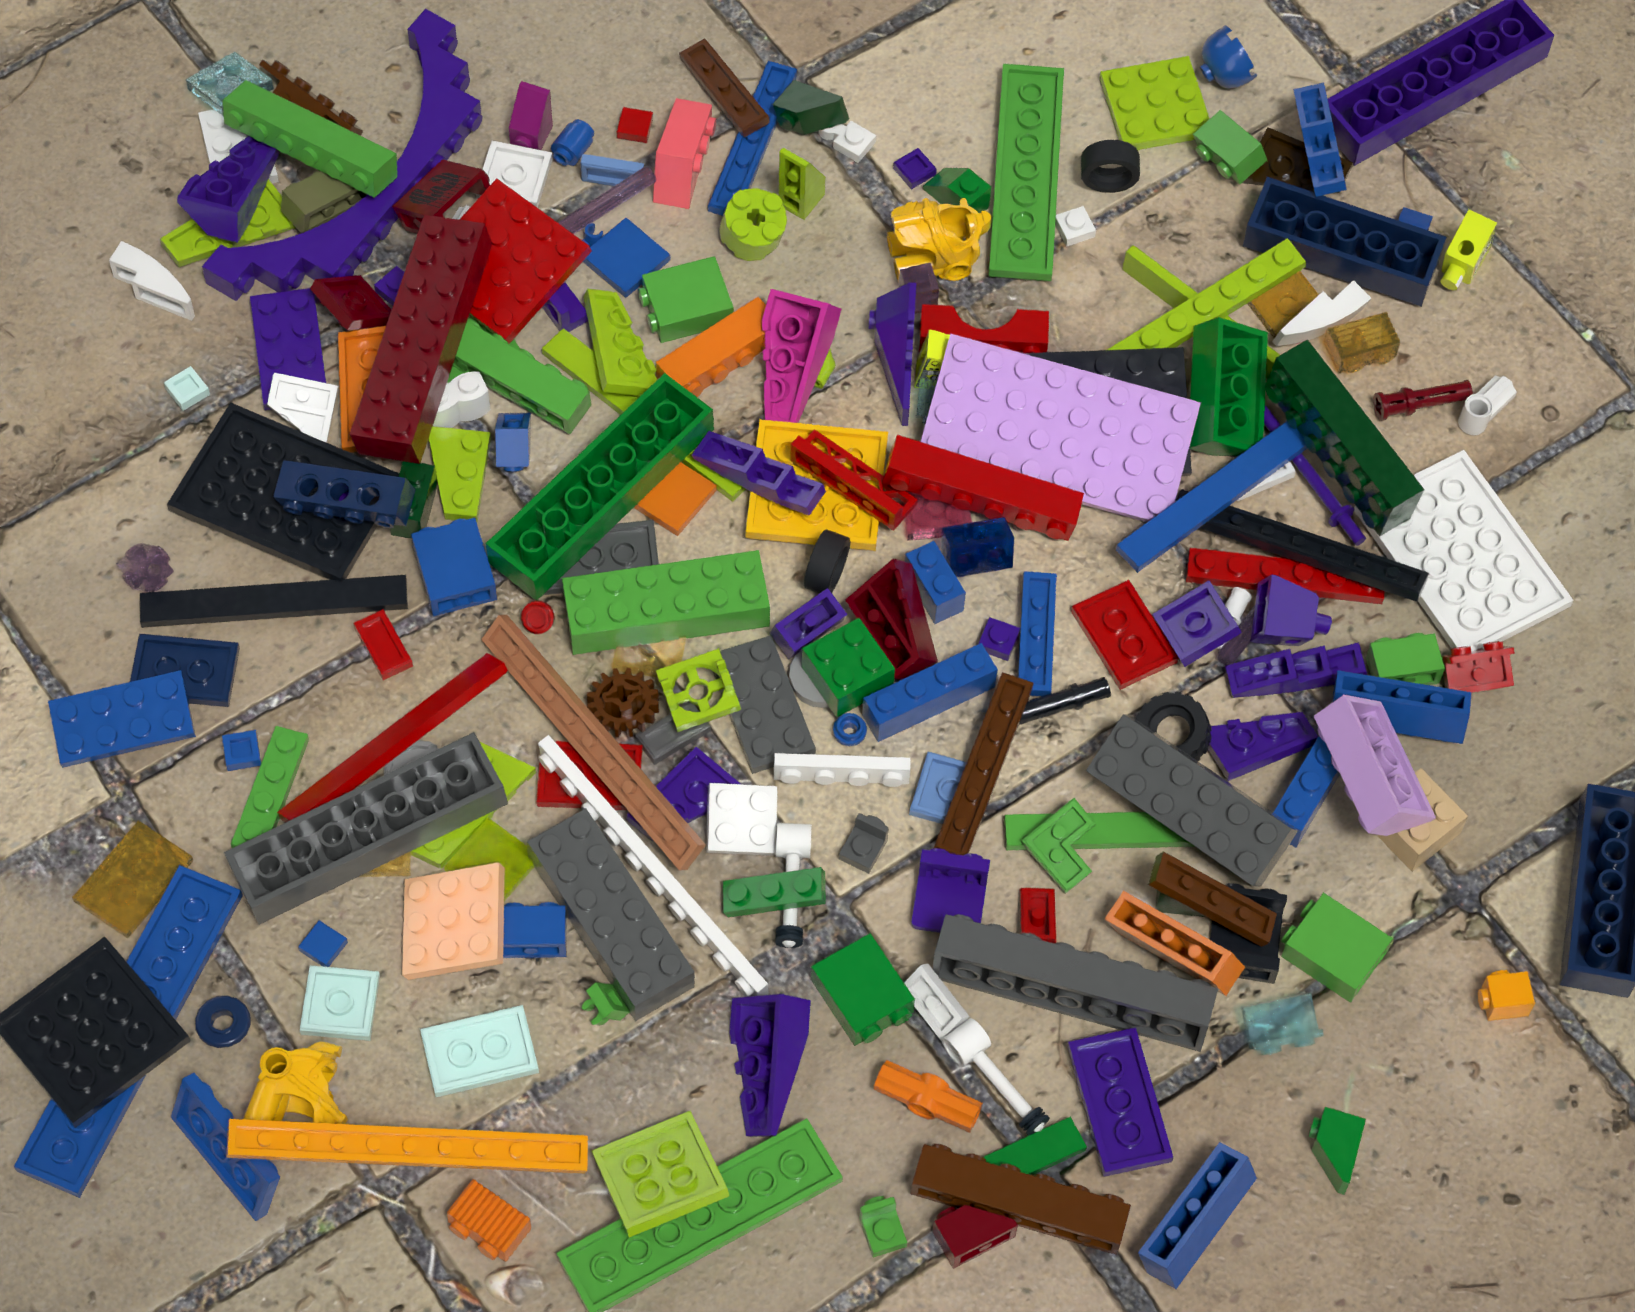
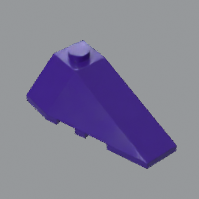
(230, 190)

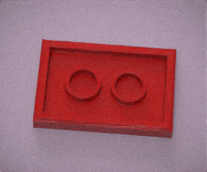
(1124, 634)
(553, 795)

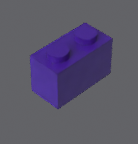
(808, 623)

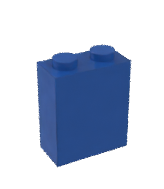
(454, 566)

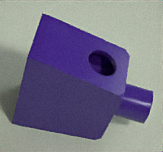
(1286, 614)

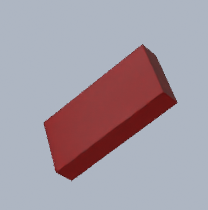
(383, 644)

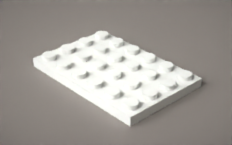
(1480, 563)

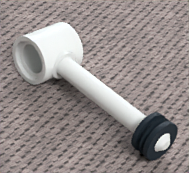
(792, 844)
(967, 1045)

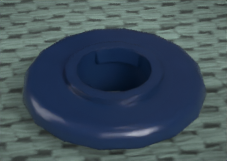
(219, 1007)

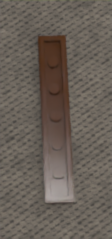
(984, 765)

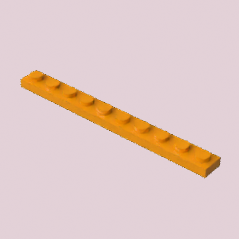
(406, 1146)

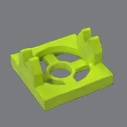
(687, 719)

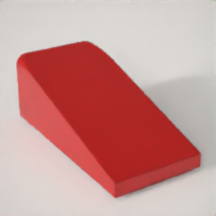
(1038, 913)

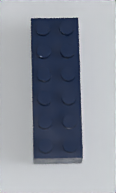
(1346, 241)
(1602, 895)

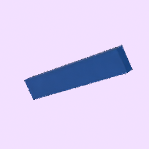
(749, 150)

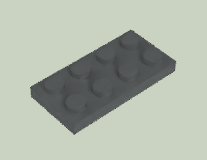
(769, 710)

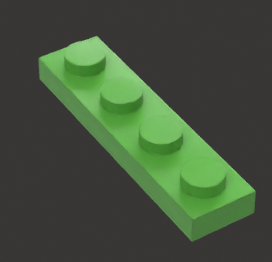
(271, 784)

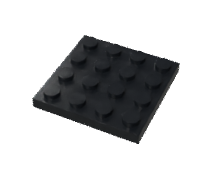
(90, 1031)

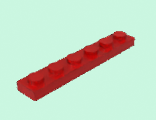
(1246, 570)

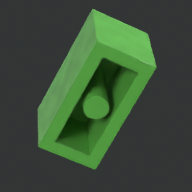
(1229, 147)
(1406, 659)

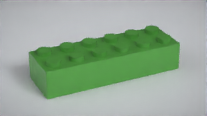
(666, 602)

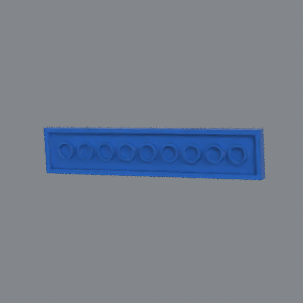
(169, 963)

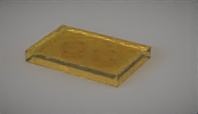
(131, 879)

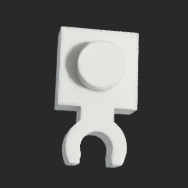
(850, 140)

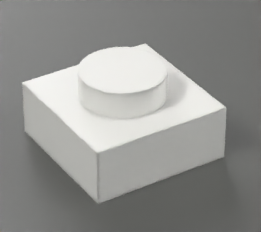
(1075, 226)

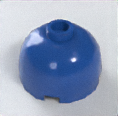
(1226, 60)

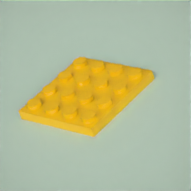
(833, 512)

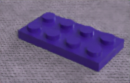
(287, 337)
(1120, 1102)

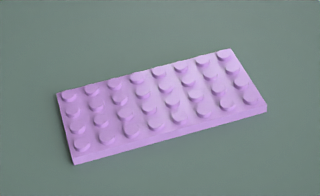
(1062, 426)

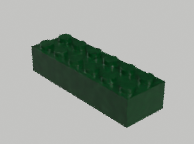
(1343, 438)

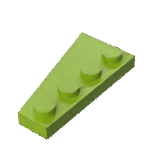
(191, 243)

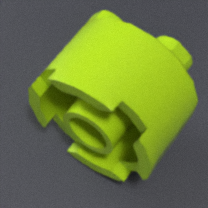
(750, 208)

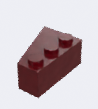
(896, 617)

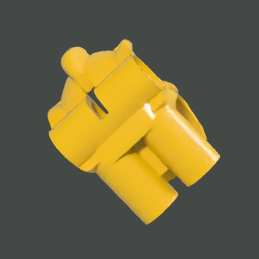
(937, 236)
(297, 1084)

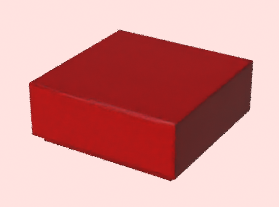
(635, 125)

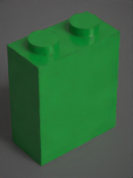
(863, 990)

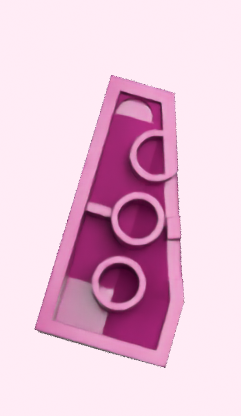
(795, 348)

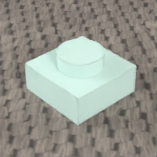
(186, 388)

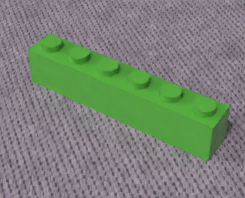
(310, 138)
(522, 378)

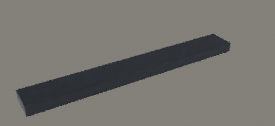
(1317, 551)
(273, 601)

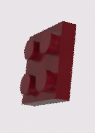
(352, 302)

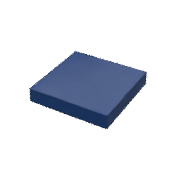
(625, 256)

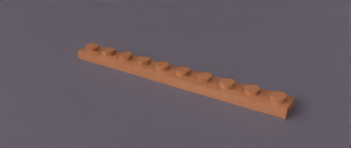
(594, 743)

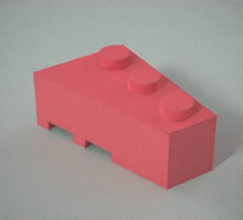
(682, 152)

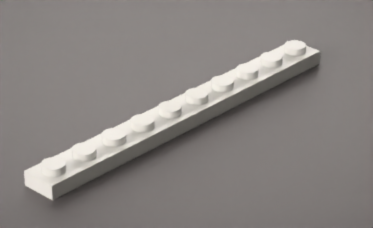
(659, 878)

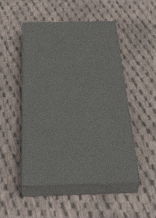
(622, 548)

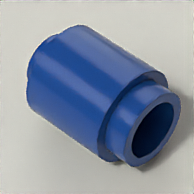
(572, 142)

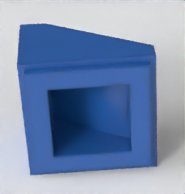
(1415, 218)

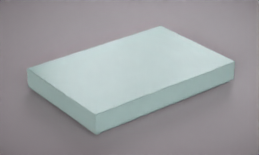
(479, 1051)

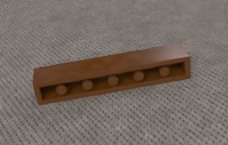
(1031, 1200)

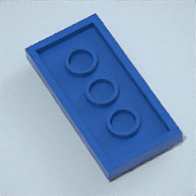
(121, 719)
(206, 1127)

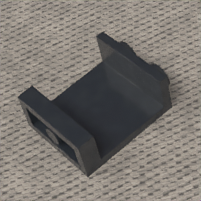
(1259, 962)

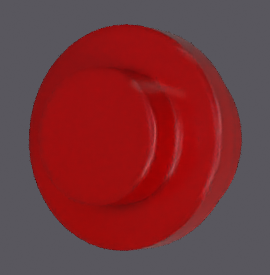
(537, 617)

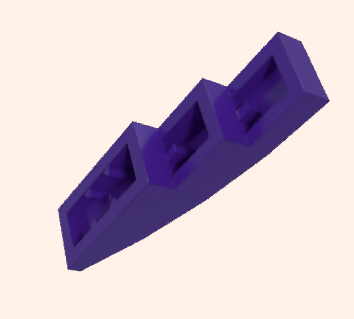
(752, 470)
(1294, 672)

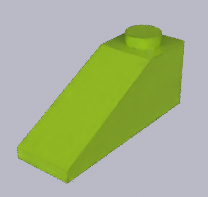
(799, 184)

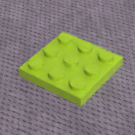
(1155, 102)
(660, 1173)

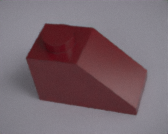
(971, 1232)

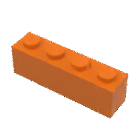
(717, 350)
(1174, 942)

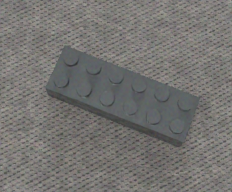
(1192, 800)
(611, 914)

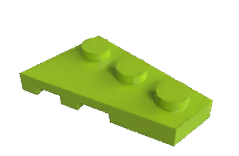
(460, 469)

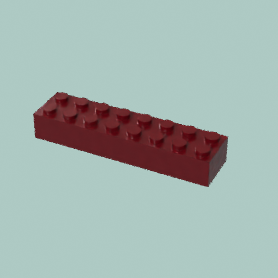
(421, 339)

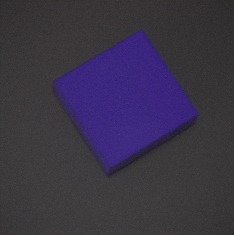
(914, 168)

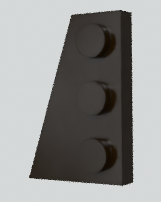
(1287, 161)

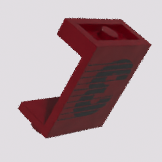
(438, 192)

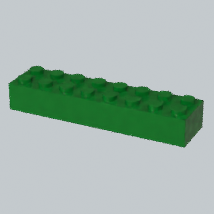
(600, 486)

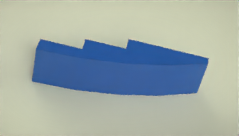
(1319, 139)

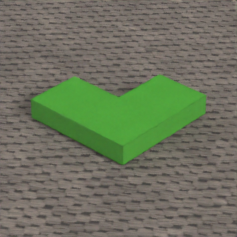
(1052, 845)

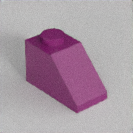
(531, 117)

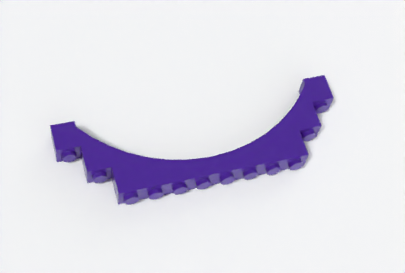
(347, 240)

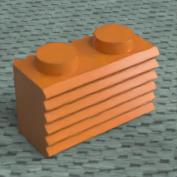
(488, 1221)

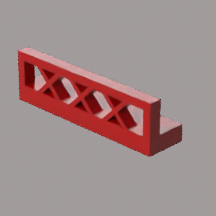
(851, 484)

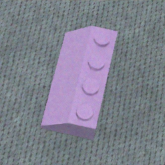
(1373, 765)

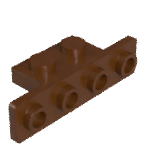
(299, 93)

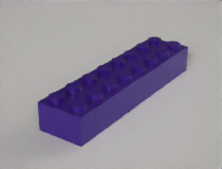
(1437, 78)

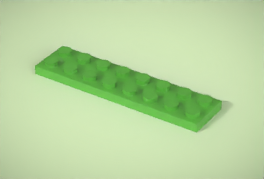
(1026, 172)
(760, 1187)

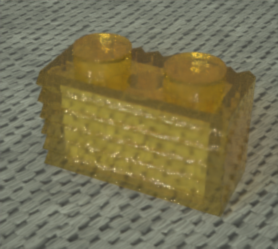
(1362, 343)

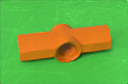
(928, 1096)

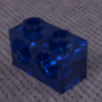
(978, 546)

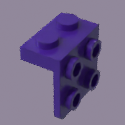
(949, 886)

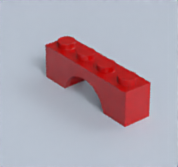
(1023, 333)

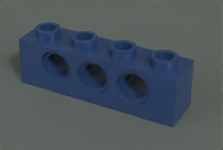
(299, 479)

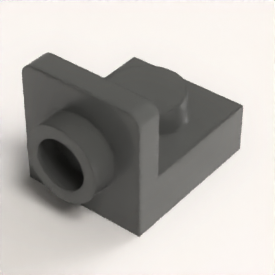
(865, 842)

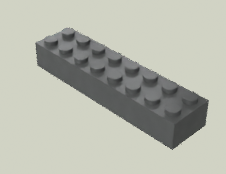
(366, 828)
(1074, 982)

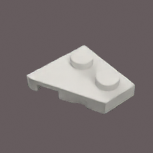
(304, 403)

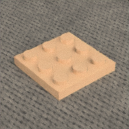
(453, 921)

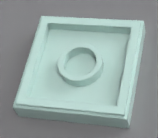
(339, 1003)

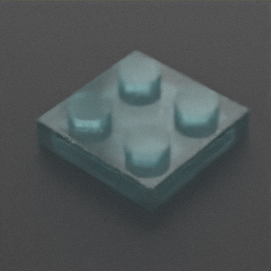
(223, 77)

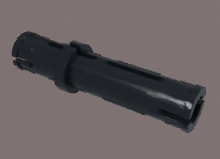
(1074, 697)

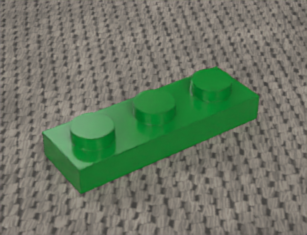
(774, 892)

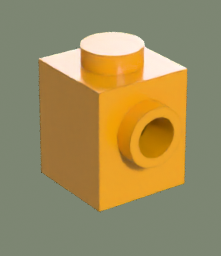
(1506, 995)

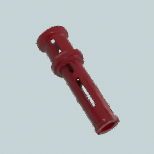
(1407, 401)

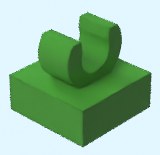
(607, 1002)

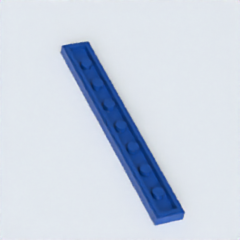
(1211, 497)

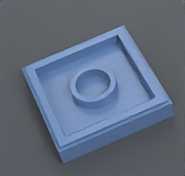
(936, 787)

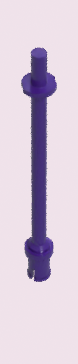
(1341, 514)

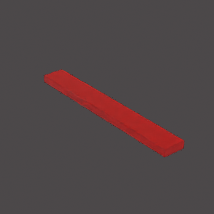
(398, 736)

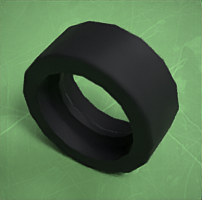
(1110, 179)
(827, 561)

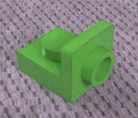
(882, 1226)

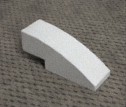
(150, 280)
(1323, 314)

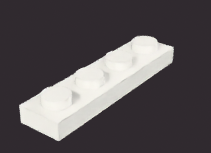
(841, 768)

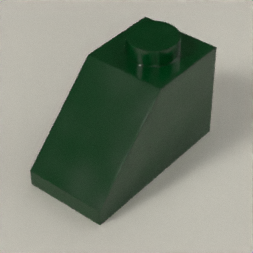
(809, 109)

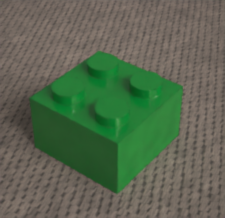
(847, 666)

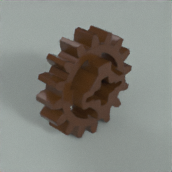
(623, 701)

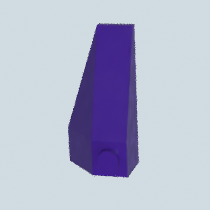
(894, 342)
(769, 1044)

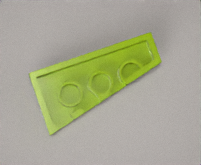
(617, 349)
(511, 774)

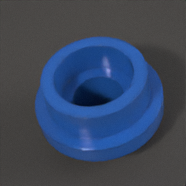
(852, 721)

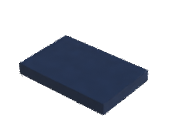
(205, 665)

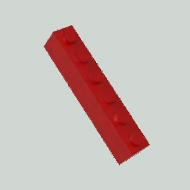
(982, 488)

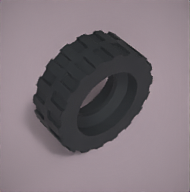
(1186, 707)

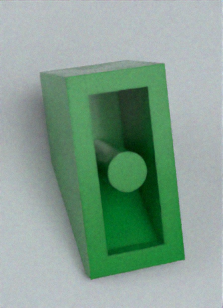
(957, 183)
(1337, 1145)

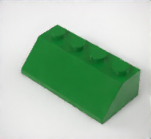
(1230, 384)

